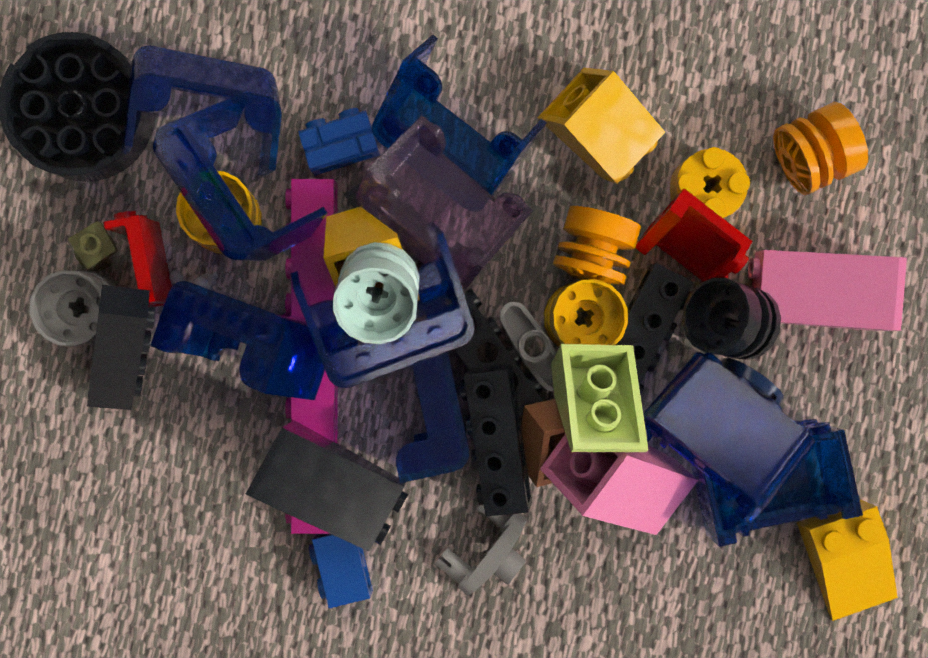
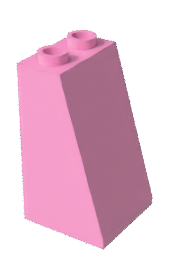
(833, 288)
(620, 487)

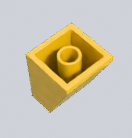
(603, 123)
(349, 231)

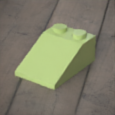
(599, 398)

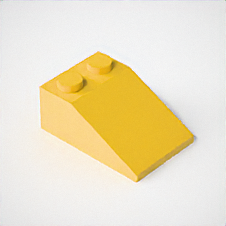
(850, 560)

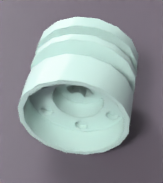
(373, 312)

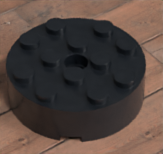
(41, 99)

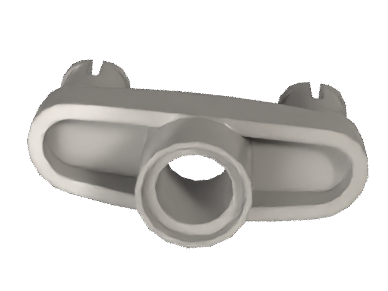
(519, 326)
(500, 559)

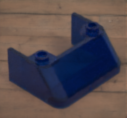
(161, 69)
(416, 94)
(189, 160)
(439, 325)

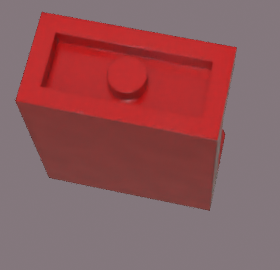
(697, 238)
(146, 253)

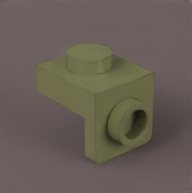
(93, 247)

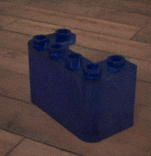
(279, 346)
(728, 432)
(446, 442)
(816, 489)

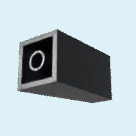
(327, 486)

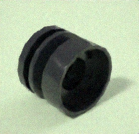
(731, 319)

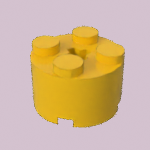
(722, 170)

